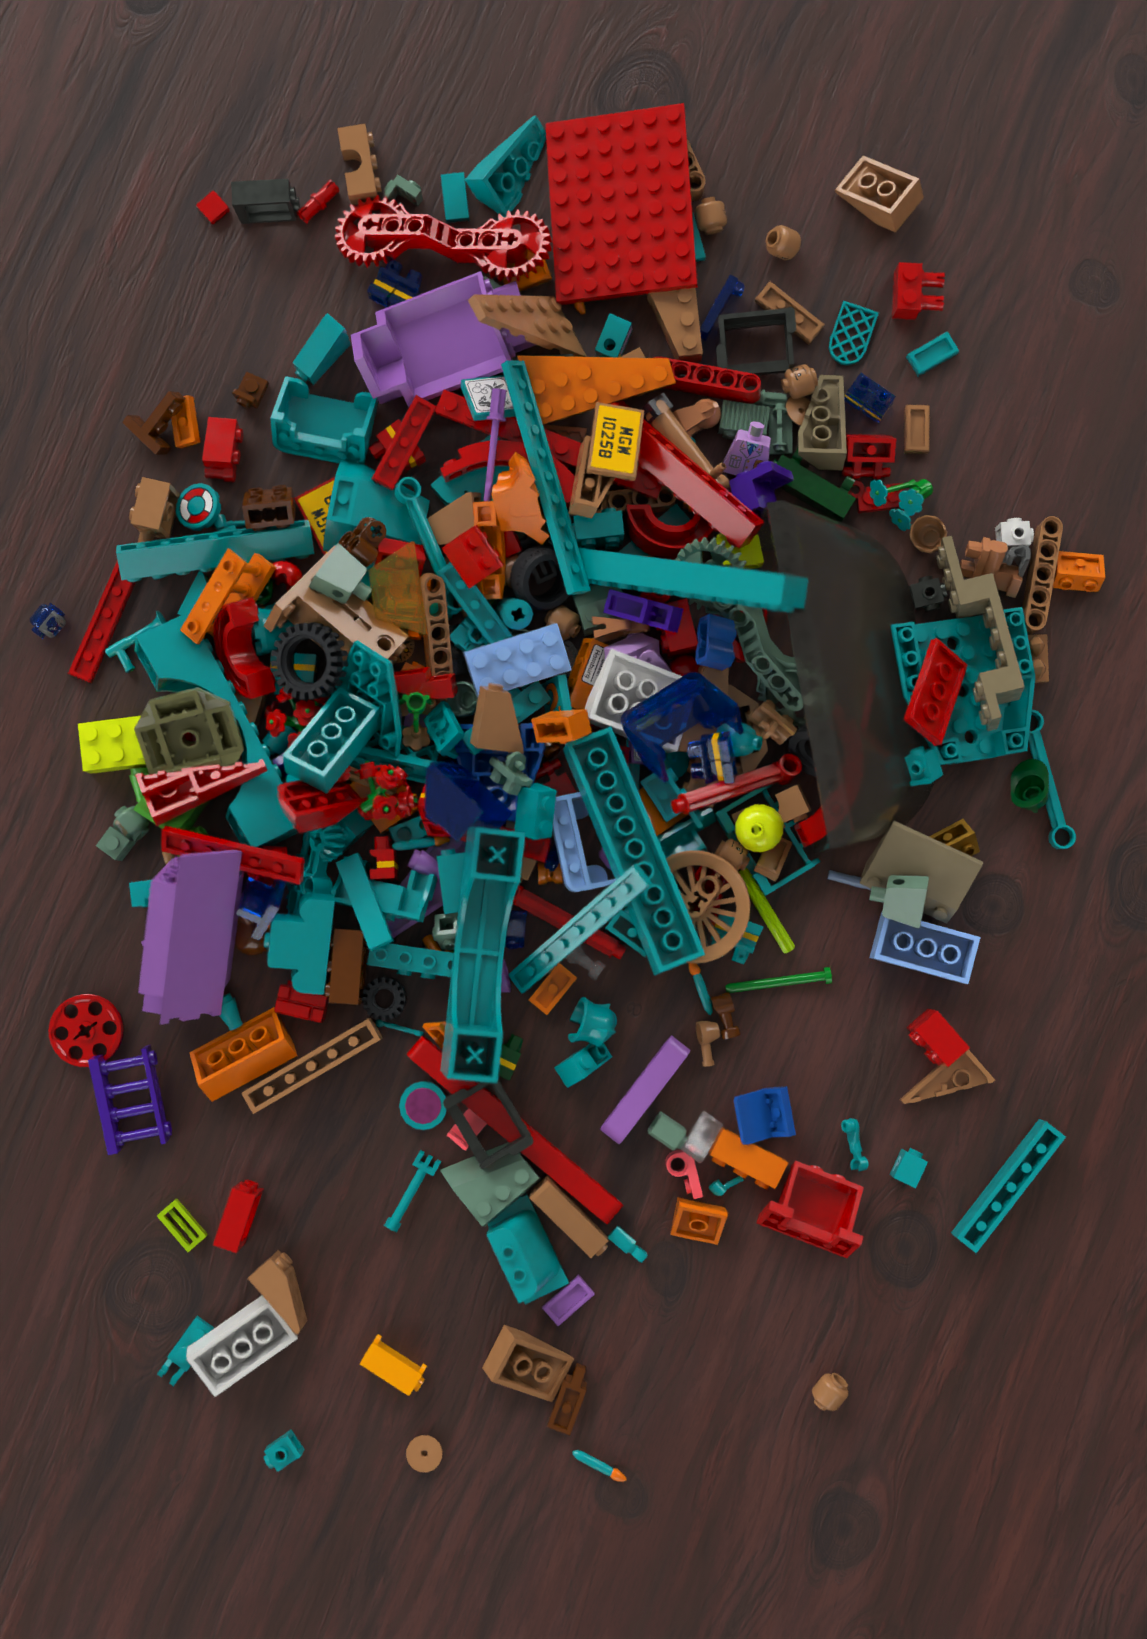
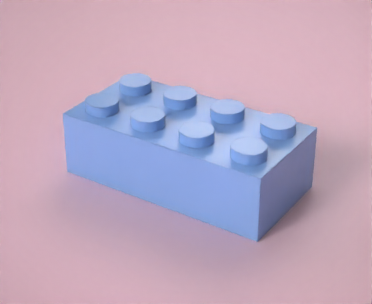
(518, 659)
(926, 949)

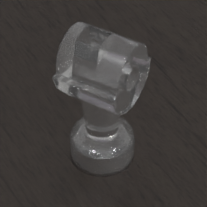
(583, 960)

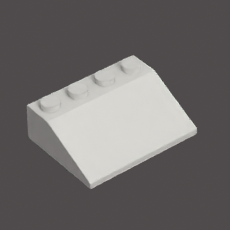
(621, 686)

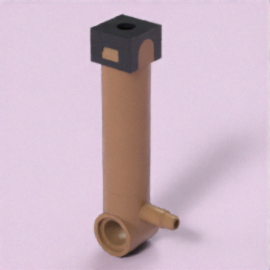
(659, 415)

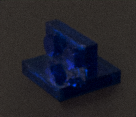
(260, 904)

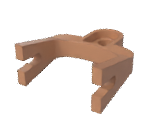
(616, 628)

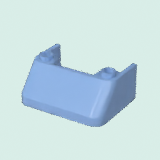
(575, 872)

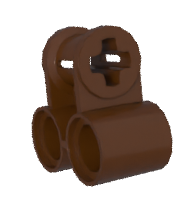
(363, 542)

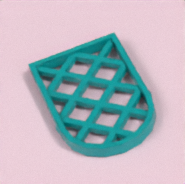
(859, 334)

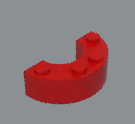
(661, 539)
(235, 649)

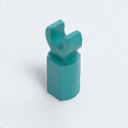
(627, 1243)

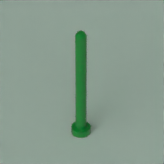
(824, 975)

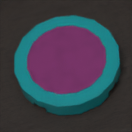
(423, 1105)

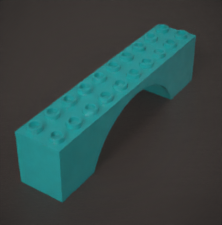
(180, 665)
(474, 999)

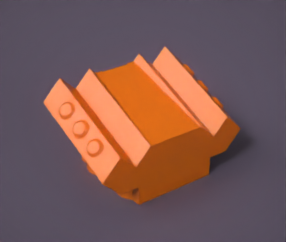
(517, 501)

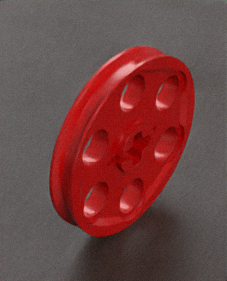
(86, 1018)

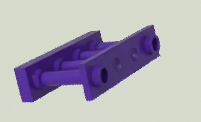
(111, 1115)

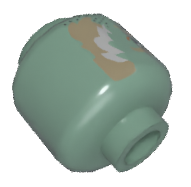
(130, 823)

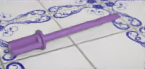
(496, 415)

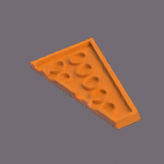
(575, 384)

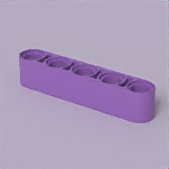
(645, 1089)

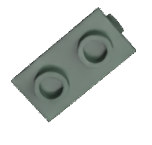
(780, 430)

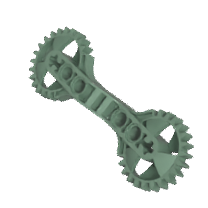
(752, 635)

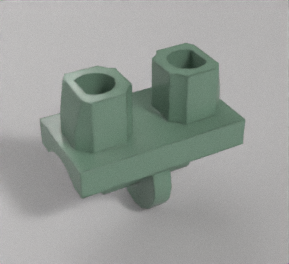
(510, 770)

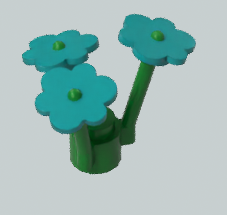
(910, 500)

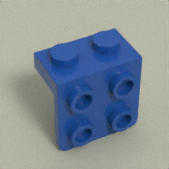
(764, 1114)

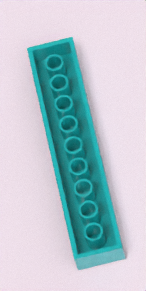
(695, 580)
(631, 840)

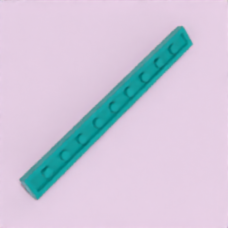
(545, 477)

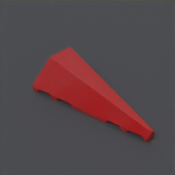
(181, 791)

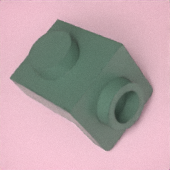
(407, 189)

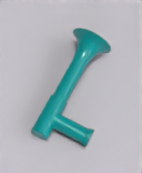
(119, 647)

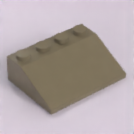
(915, 854)

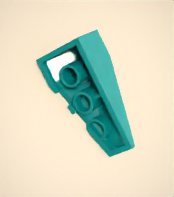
(502, 174)

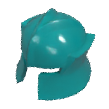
(596, 1022)

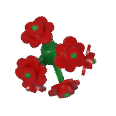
(302, 715)

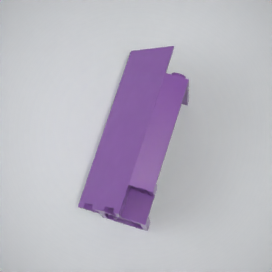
(433, 343)
(191, 935)

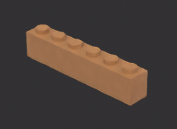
(312, 1065)

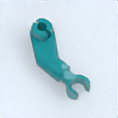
(851, 1127)

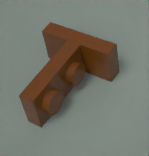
(157, 423)

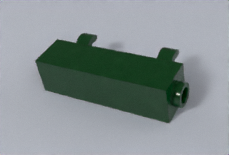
(816, 490)

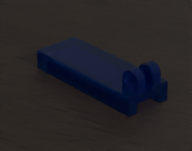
(731, 287)

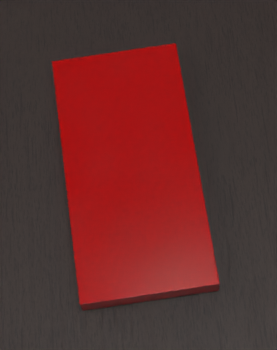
(935, 692)

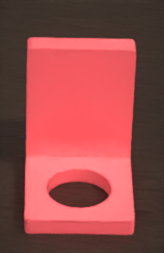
(475, 1123)

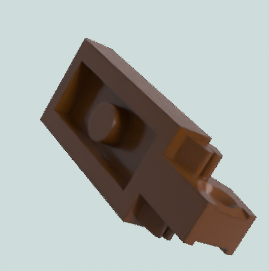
(568, 1401)

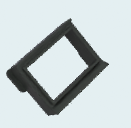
(758, 319)
(513, 1148)

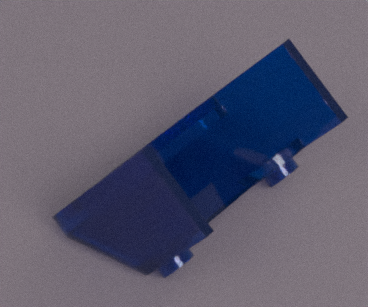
(673, 712)
(460, 800)

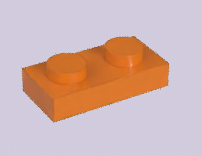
(185, 425)
(552, 988)

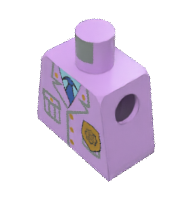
(747, 449)

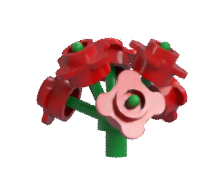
(387, 778)

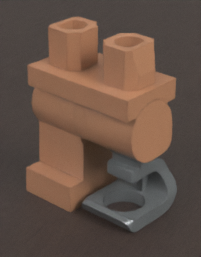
(991, 558)

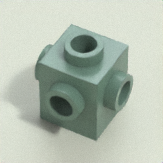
(445, 930)

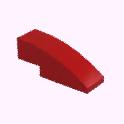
(421, 681)

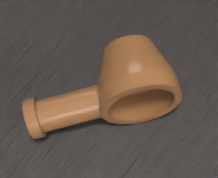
(707, 1033)

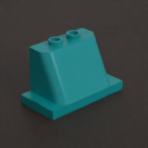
(525, 1252)

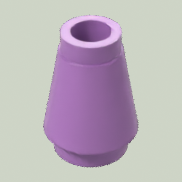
(423, 863)

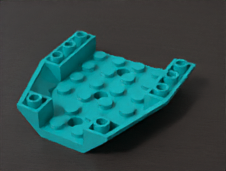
(973, 647)

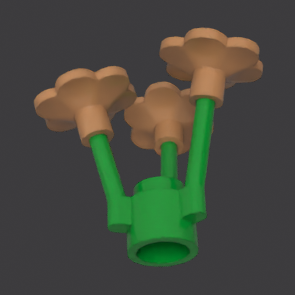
(416, 703)

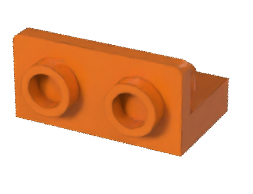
(1079, 571)

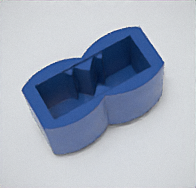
(715, 642)

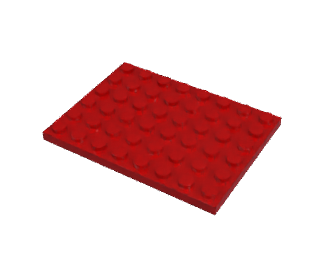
(621, 204)

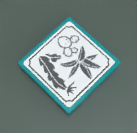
(478, 396)

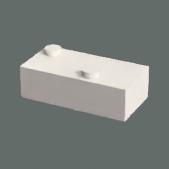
(239, 1345)

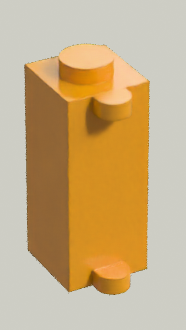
(393, 1367)

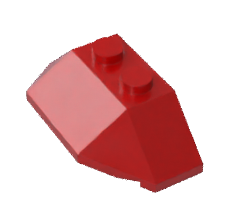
(314, 809)

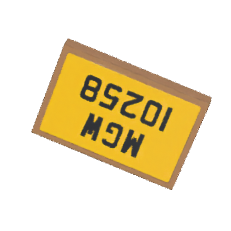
(615, 441)

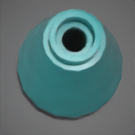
(264, 637)

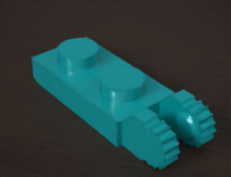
(178, 1354)

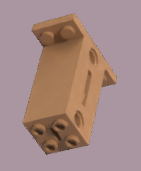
(350, 620)

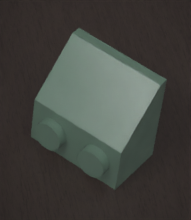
(591, 605)

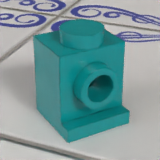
(923, 766)
(286, 1443)

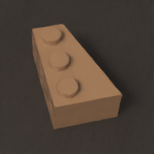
(679, 320)
(587, 487)

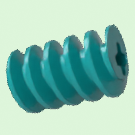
(523, 615)

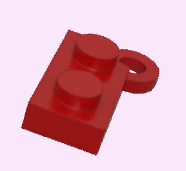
(866, 503)

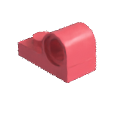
(689, 1168)

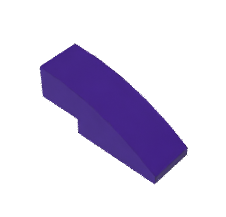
(643, 610)

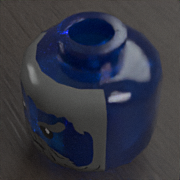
(47, 620)

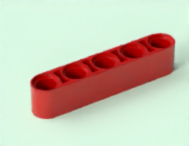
(716, 376)

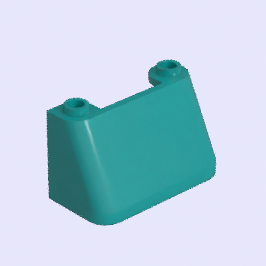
(322, 425)

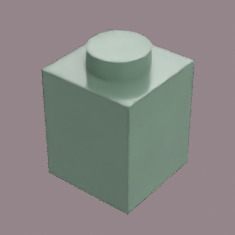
(115, 844)

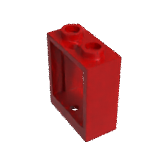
(238, 1216)

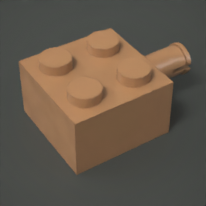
(154, 509)

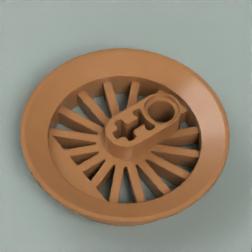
(698, 893)

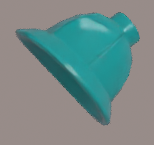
(744, 743)

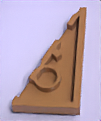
(943, 1080)

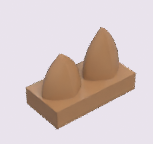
(1039, 653)

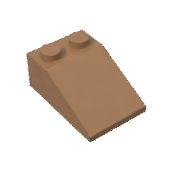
(881, 192)
(279, 1286)
(527, 1364)

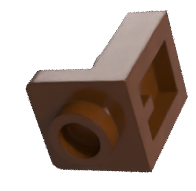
(250, 391)

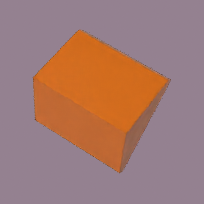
(698, 1221)

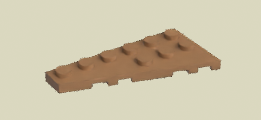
(532, 316)

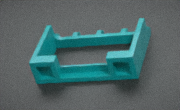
(729, 829)

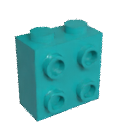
(601, 531)

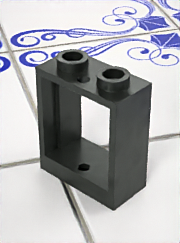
(264, 201)

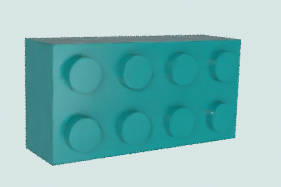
(332, 740)

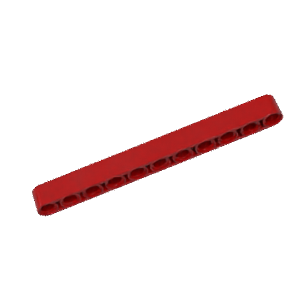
(541, 1152)

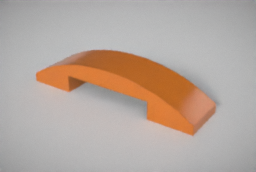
(486, 519)

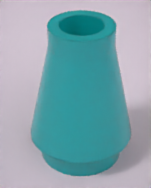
(230, 1012)

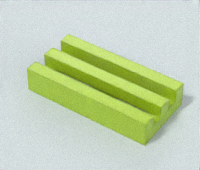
(189, 1218)

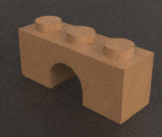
(356, 145)
(791, 805)

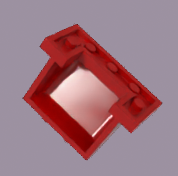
(816, 1210)

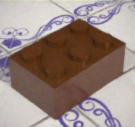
(347, 967)

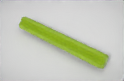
(767, 912)

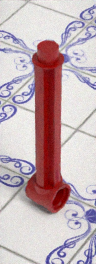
(743, 784)
(558, 918)

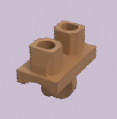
(772, 723)

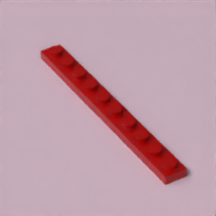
(562, 448)

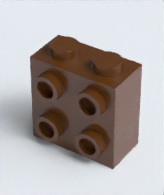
(269, 507)

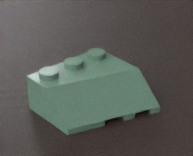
(493, 1188)

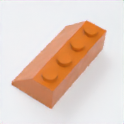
(242, 1054)

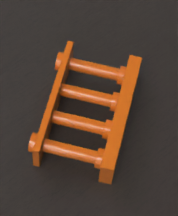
(221, 584)

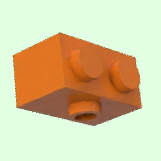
(561, 726)

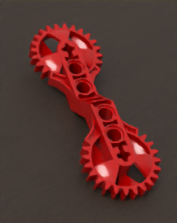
(487, 246)

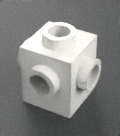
(1014, 532)

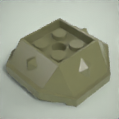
(193, 711)

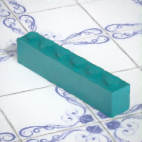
(1008, 1185)

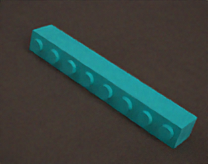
(206, 550)

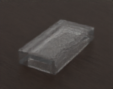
(702, 1136)

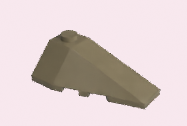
(824, 428)

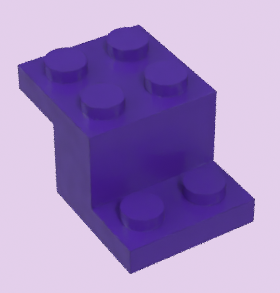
(757, 486)

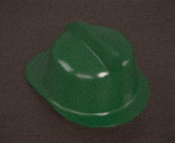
(1030, 785)

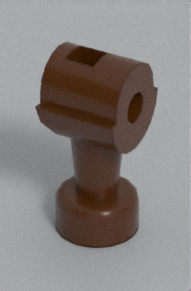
(724, 1006)

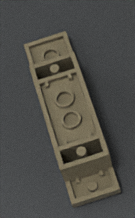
(977, 597)

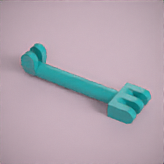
(393, 1223)

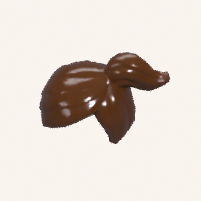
(243, 939)

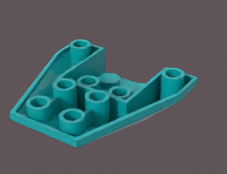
(359, 497)
(373, 680)

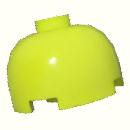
(759, 817)

